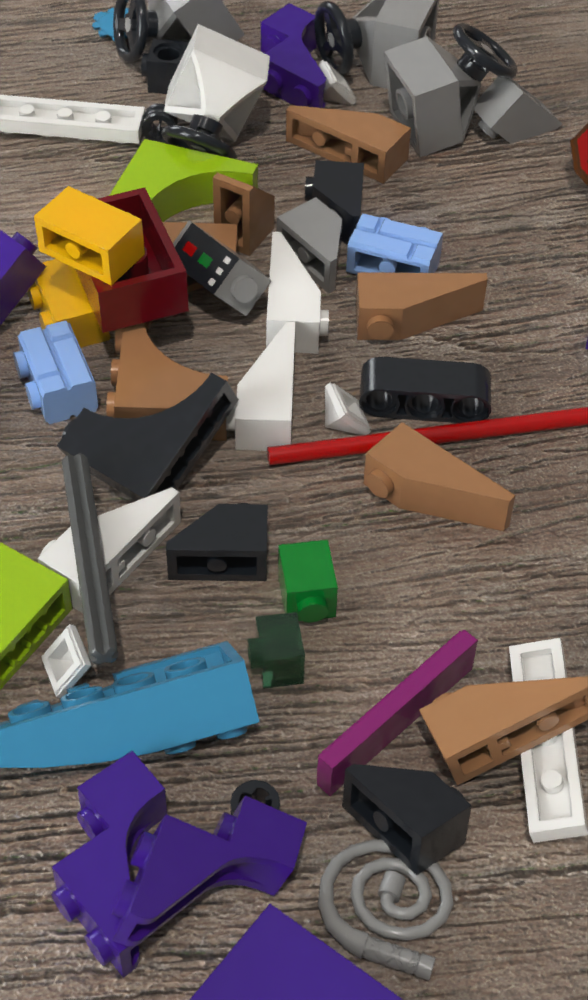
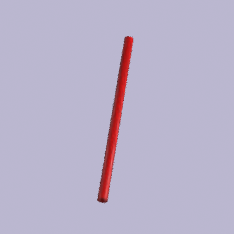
(437, 434)

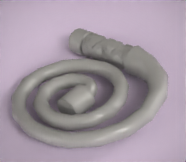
(390, 891)

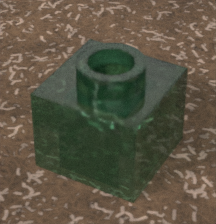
(277, 650)

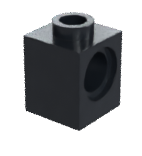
(162, 63)

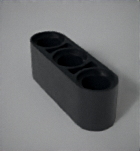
(425, 390)

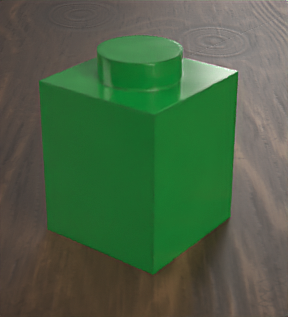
(307, 580)

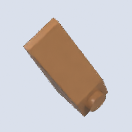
(350, 138)
(411, 303)
(434, 482)
(501, 720)

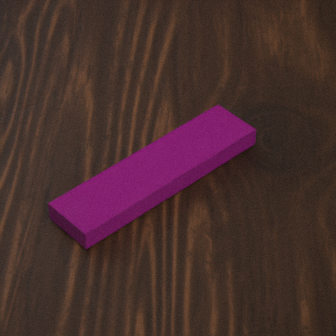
(396, 711)

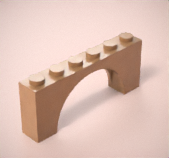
(145, 376)

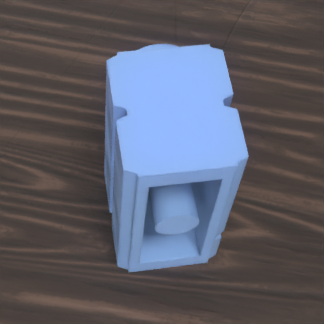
(392, 247)
(56, 372)

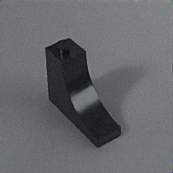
(152, 450)

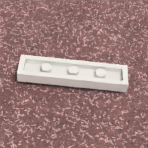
(71, 119)
(551, 768)

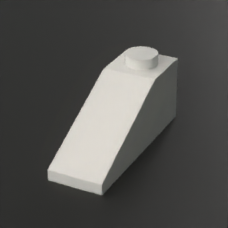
(293, 298)
(266, 397)
(126, 540)

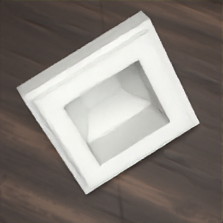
(336, 87)
(344, 411)
(66, 661)

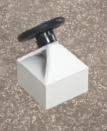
(214, 92)

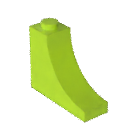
(179, 176)
(30, 608)

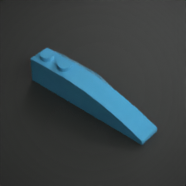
(143, 711)

